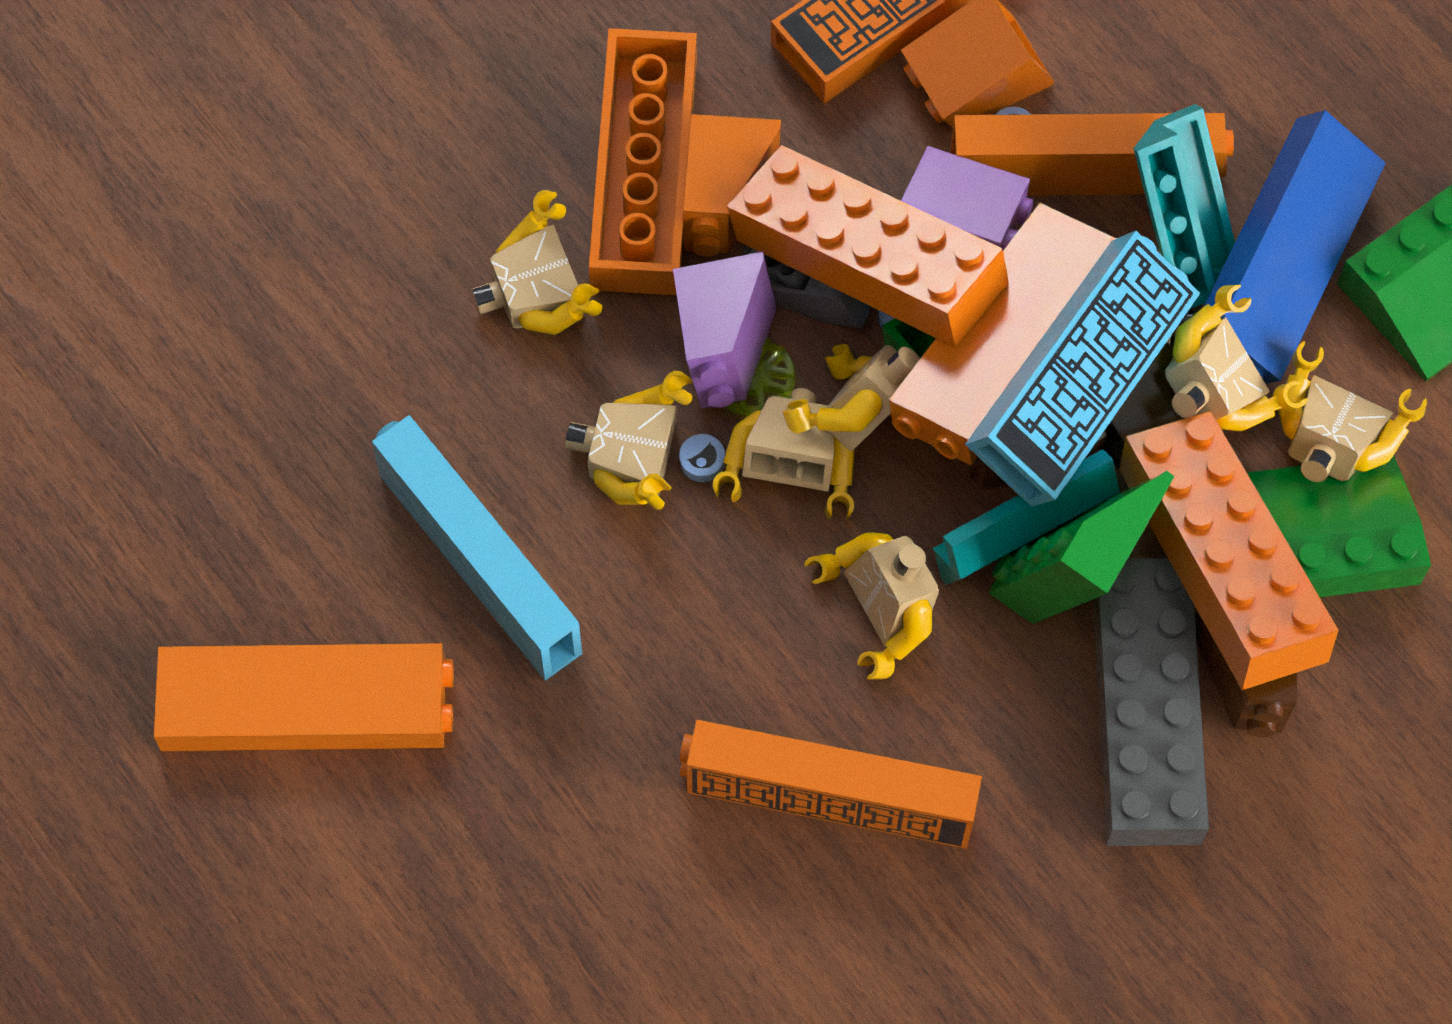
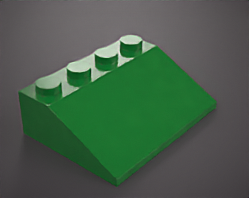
(1407, 285)
(1350, 531)
(1078, 556)

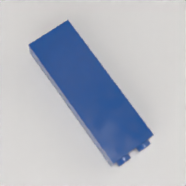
(1296, 237)

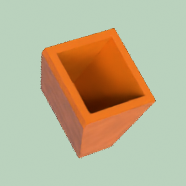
(975, 63)
(720, 162)

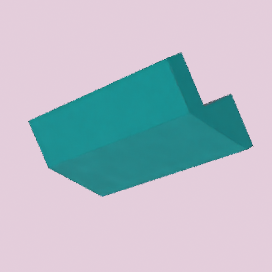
(1186, 197)
(1019, 523)

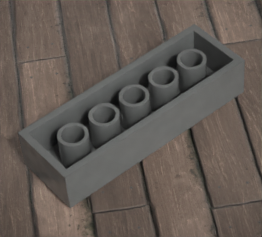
(1150, 709)

